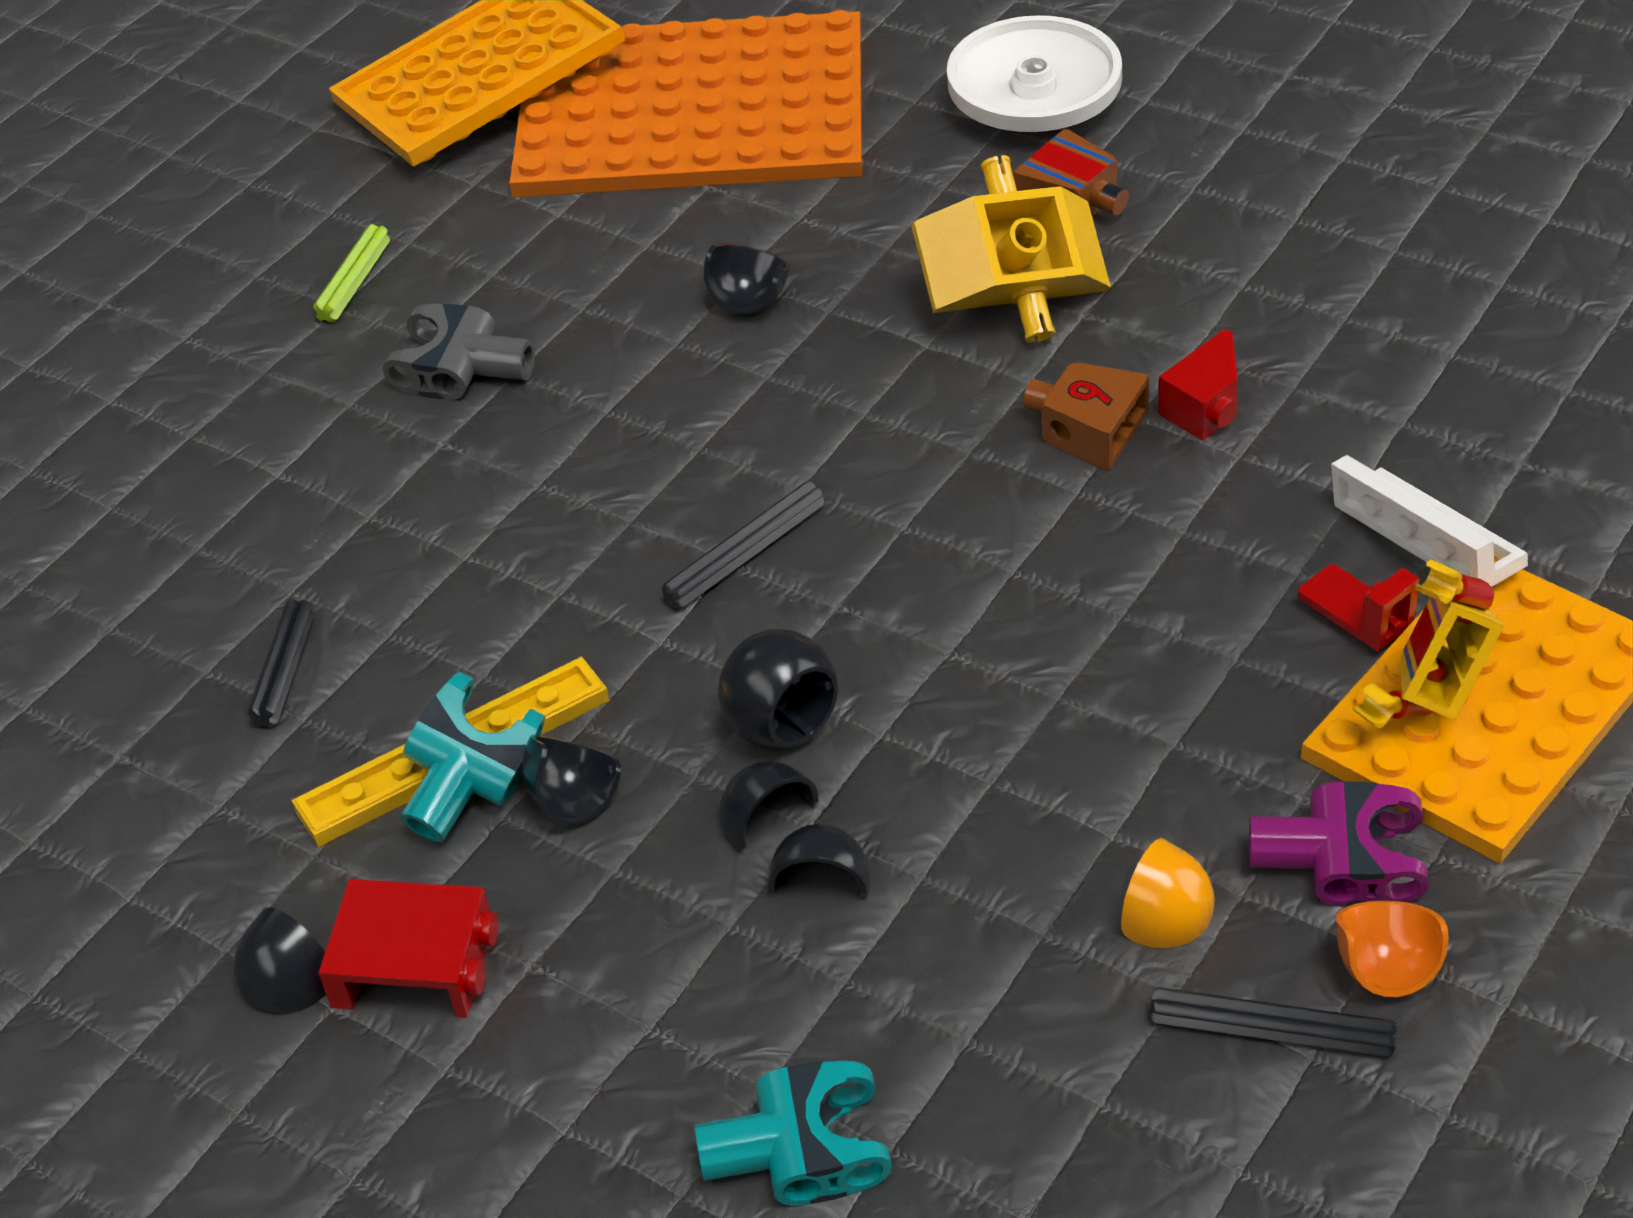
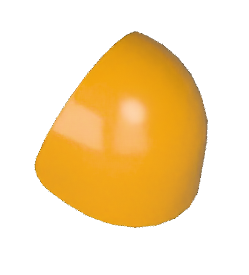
(1167, 898)

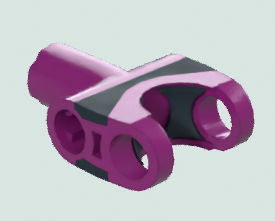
(1343, 844)

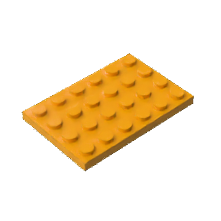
(472, 71)
(1522, 733)

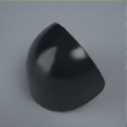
(743, 277)
(569, 779)
(750, 787)
(823, 845)
(278, 964)

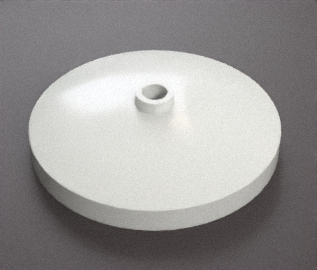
(1034, 73)

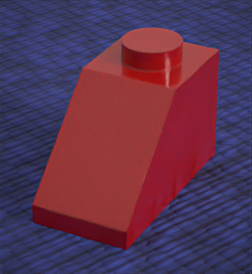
(1202, 388)

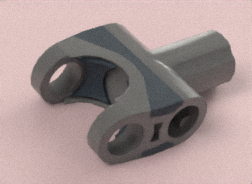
(456, 352)

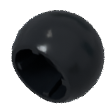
(777, 688)

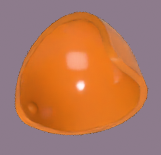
(1391, 945)

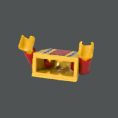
(1442, 652)

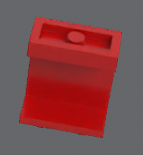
(409, 939)

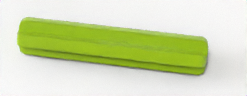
(351, 273)

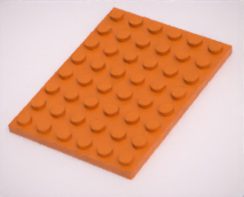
(700, 109)

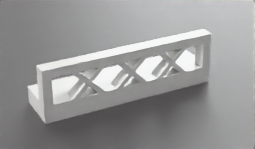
(1422, 523)

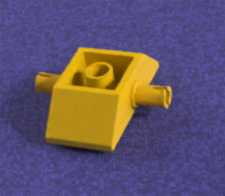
(1011, 250)

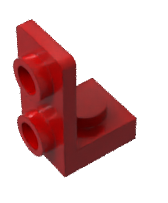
(1368, 613)

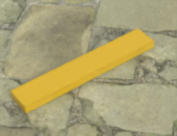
(393, 779)

